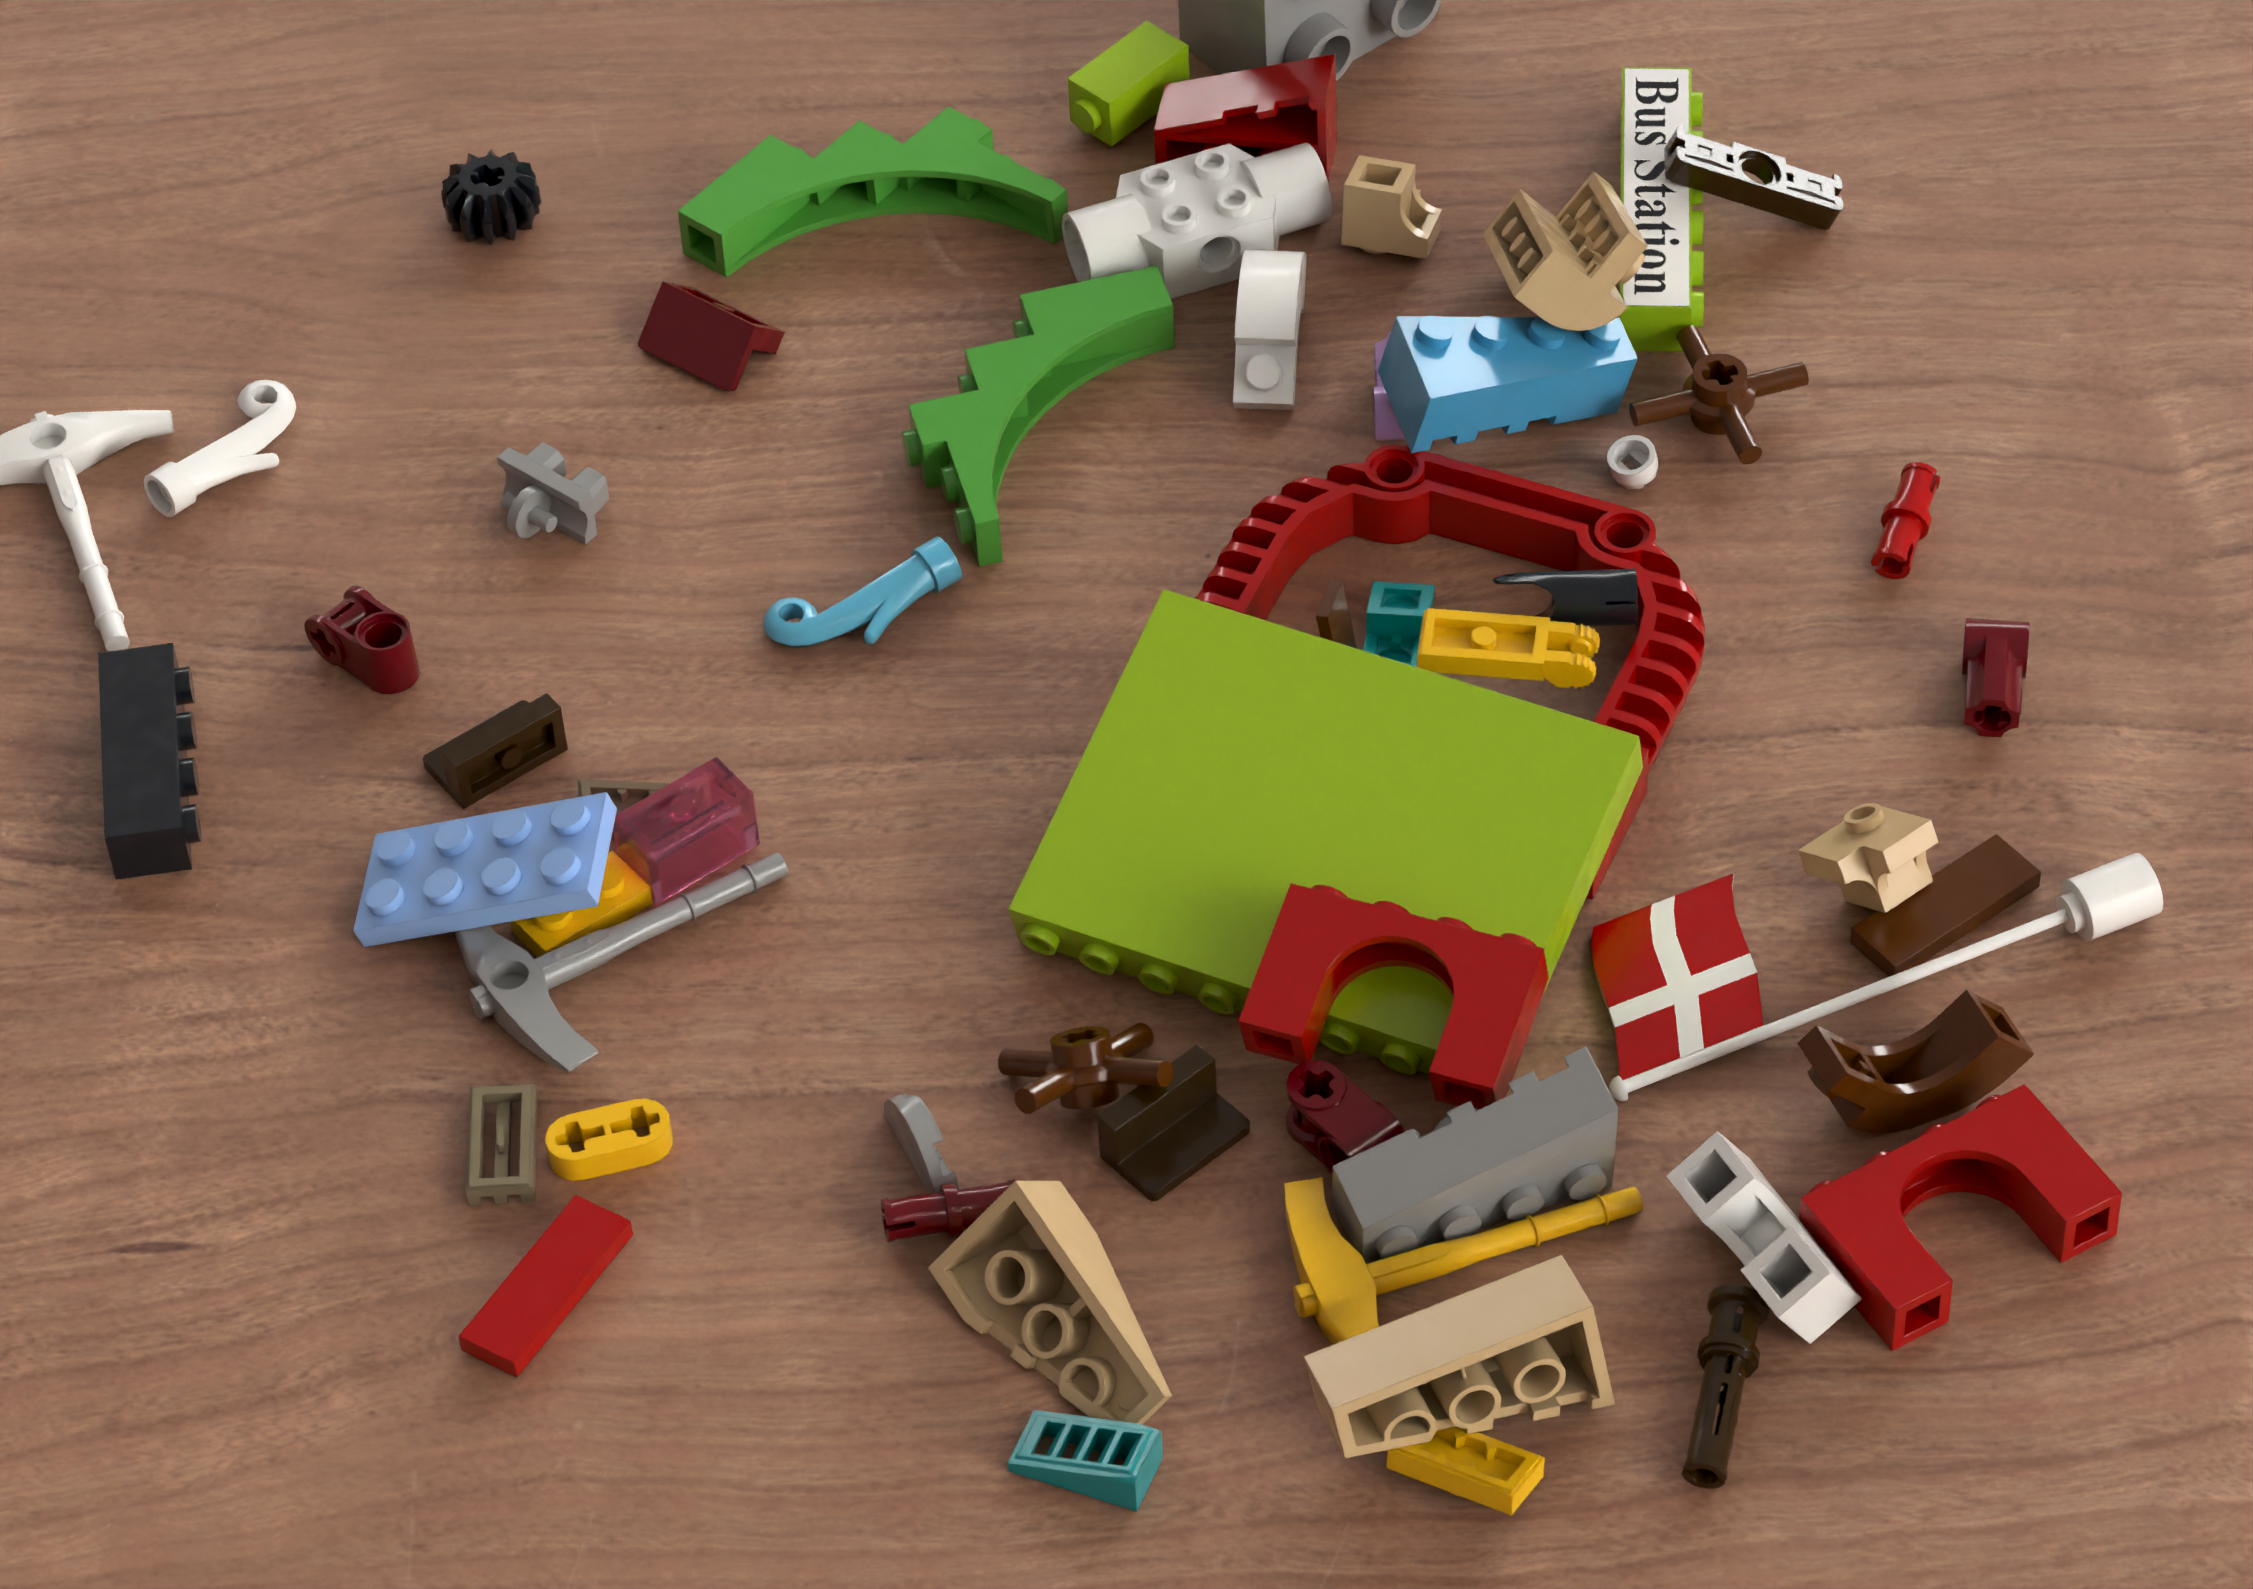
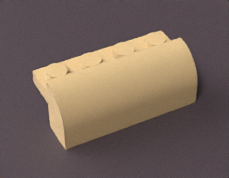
(1571, 261)

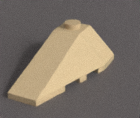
(1049, 1295)

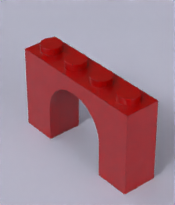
(1331, 939)
(1998, 1150)

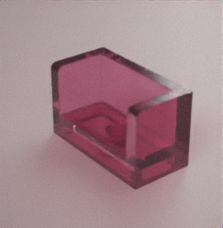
(687, 829)

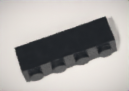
(147, 761)

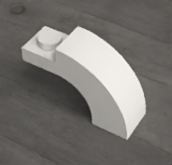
(1267, 328)

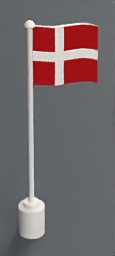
(1690, 991)

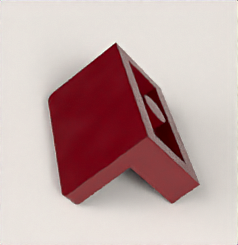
(704, 335)

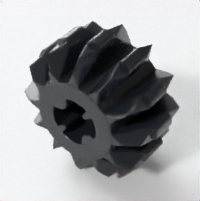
(491, 197)

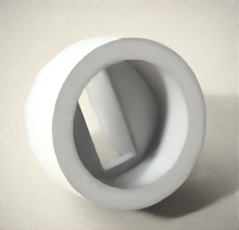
(1641, 454)

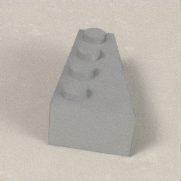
(1482, 1164)

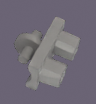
(545, 499)

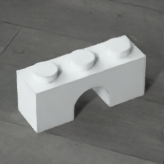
(1766, 1236)

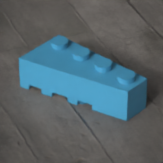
(1499, 372)

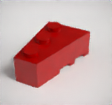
(1252, 110)

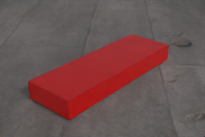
(545, 1285)

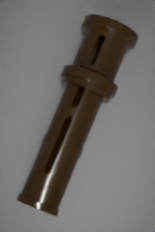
(1707, 1451)

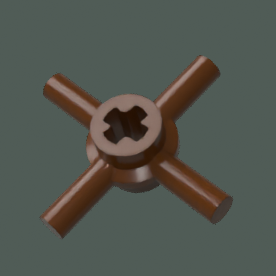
(1719, 394)
(1084, 1068)

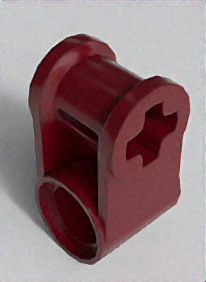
(366, 642)
(1333, 1114)

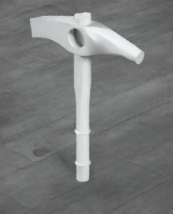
(53, 453)

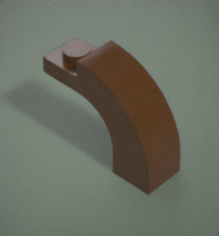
(1922, 1076)

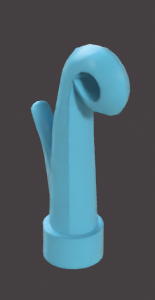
(878, 603)

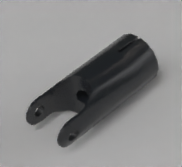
(1585, 595)

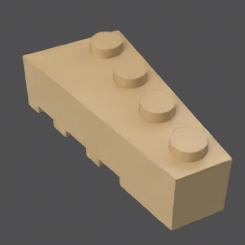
(1464, 1363)

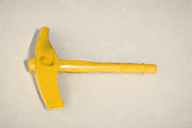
(1344, 1288)

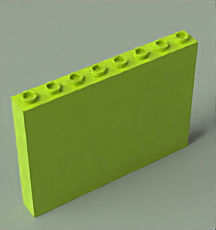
(1297, 760)

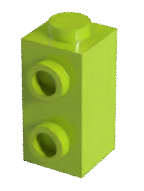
(1126, 83)

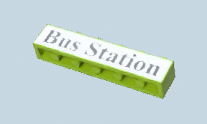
(1661, 291)

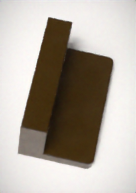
(498, 750)
(1171, 1131)

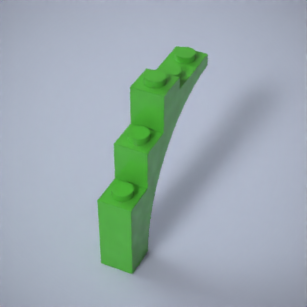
(865, 174)
(1010, 384)

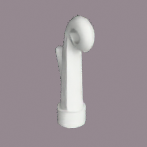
(178, 484)

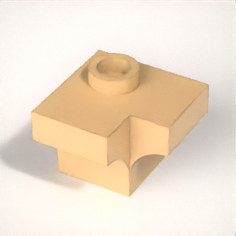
(1386, 210)
(1874, 856)

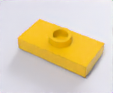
(1471, 1467)

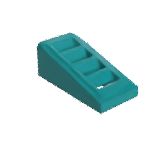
(1101, 1480)

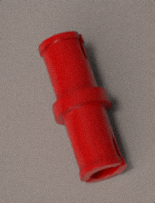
(1906, 520)

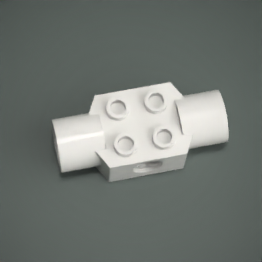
(1198, 215)

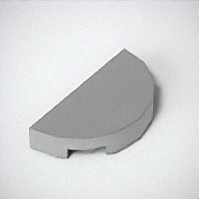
(917, 1135)

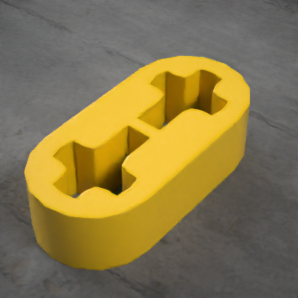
(609, 1139)

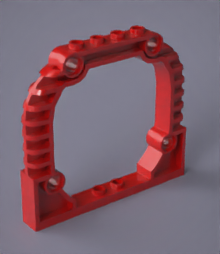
(1410, 495)

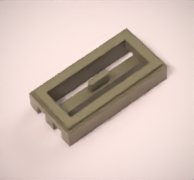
(502, 1184)

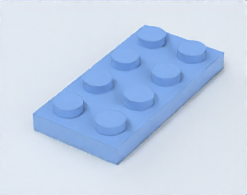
(486, 870)

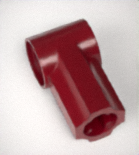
(1994, 666)

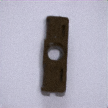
(1720, 169)

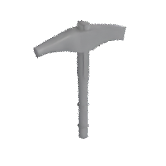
(517, 986)

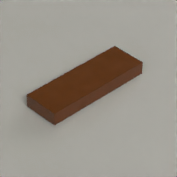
(1948, 908)

